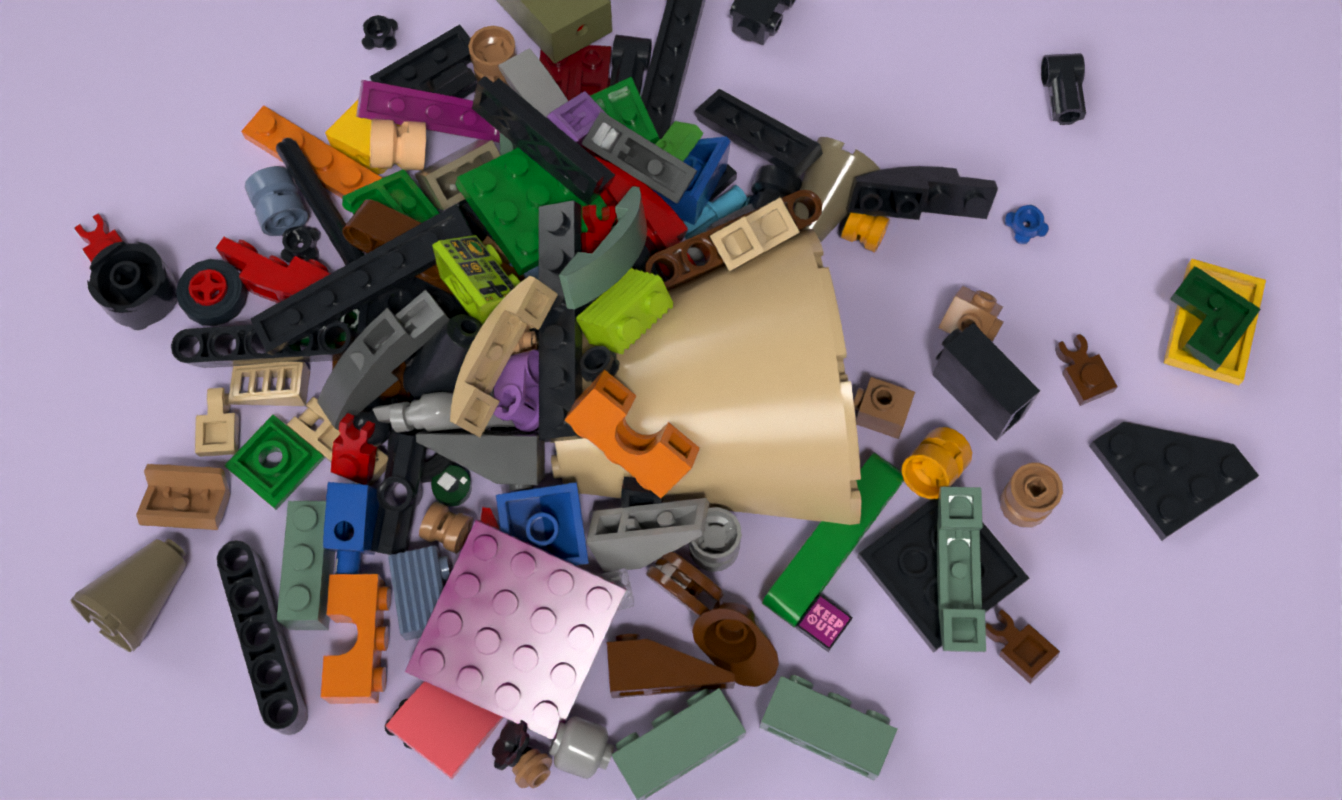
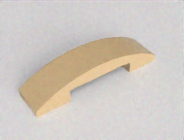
(491, 350)

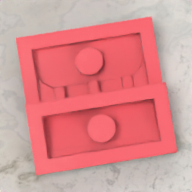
(442, 727)

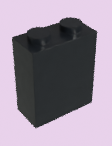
(984, 380)

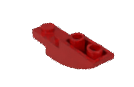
(663, 223)
(270, 276)

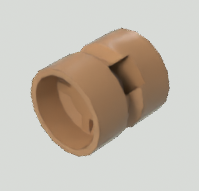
(489, 49)
(1031, 495)

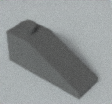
(639, 157)
(497, 455)

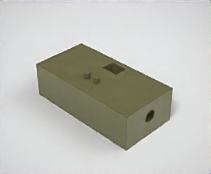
(561, 25)

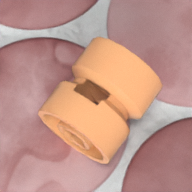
(397, 144)

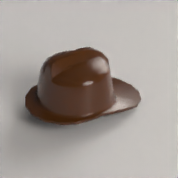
(736, 643)

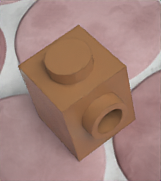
(883, 407)

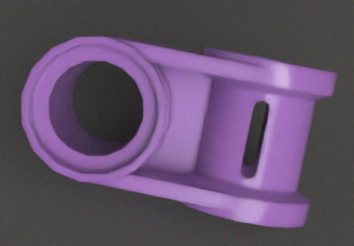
(519, 389)

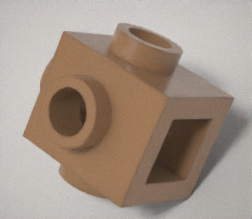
(974, 308)

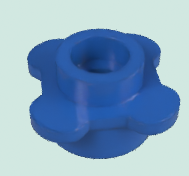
(1031, 215)

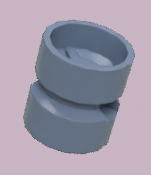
(275, 200)

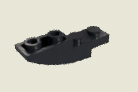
(919, 189)

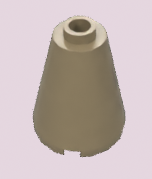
(832, 181)
(132, 593)

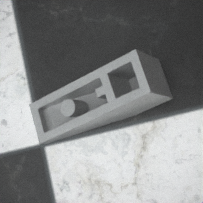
(644, 533)

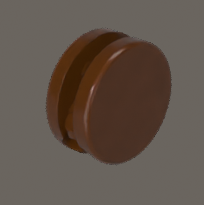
(683, 582)

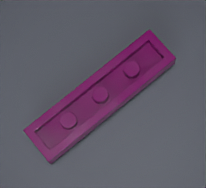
(438, 111)

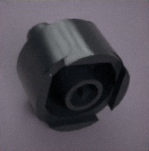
(132, 284)

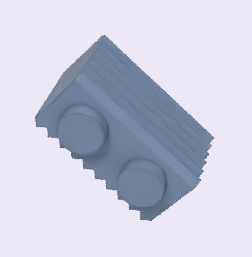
(417, 585)

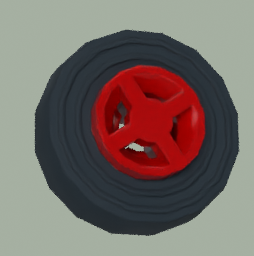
(198, 285)

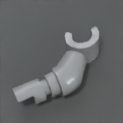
(428, 412)

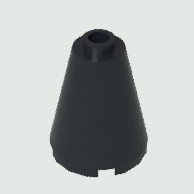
(439, 360)

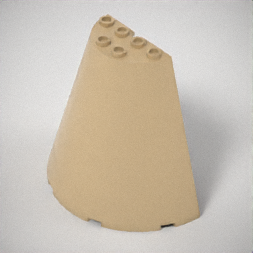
(754, 381)

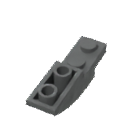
(370, 360)

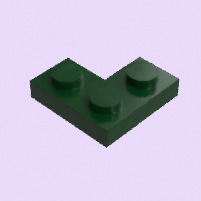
(1222, 313)

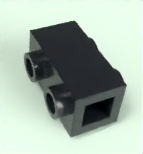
(758, 18)

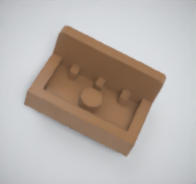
(183, 497)

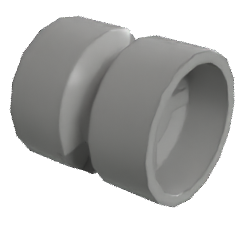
(720, 542)

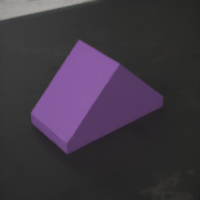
(576, 116)

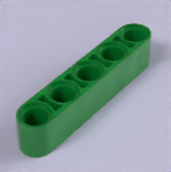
(831, 545)

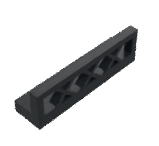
(541, 139)

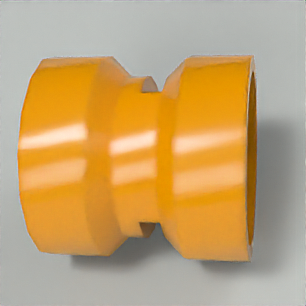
(865, 228)

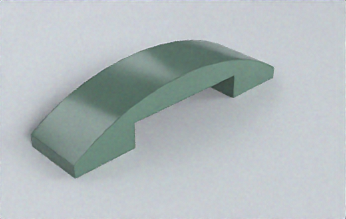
(595, 273)
(960, 569)

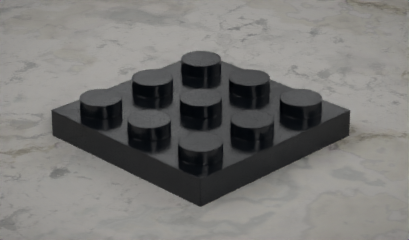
(907, 570)

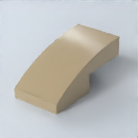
(754, 234)

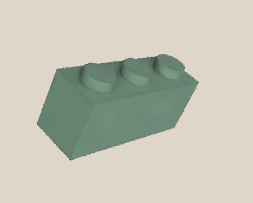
(305, 568)
(829, 726)
(677, 743)

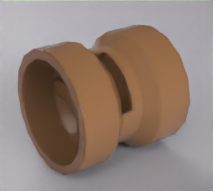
(445, 527)

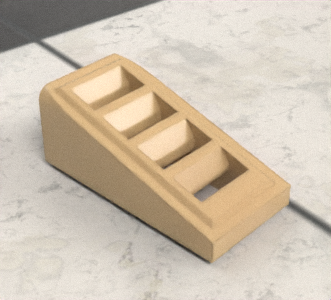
(294, 396)

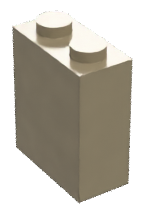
(440, 178)

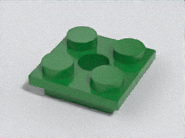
(275, 483)

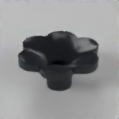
(511, 745)

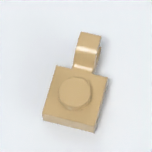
(218, 430)

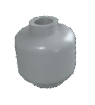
(581, 747)

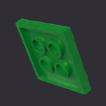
(508, 200)

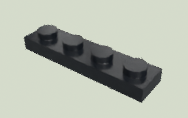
(759, 133)

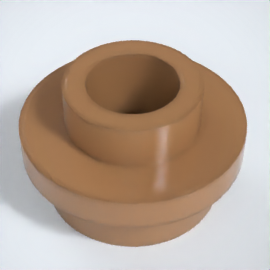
(532, 769)

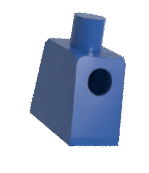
(349, 509)

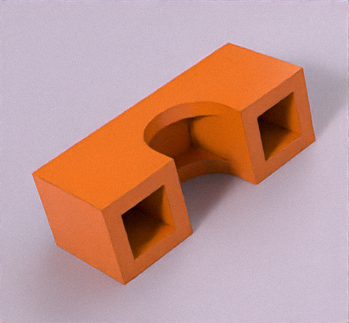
(653, 459)
(358, 673)

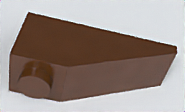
(651, 668)

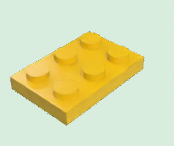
(1185, 324)

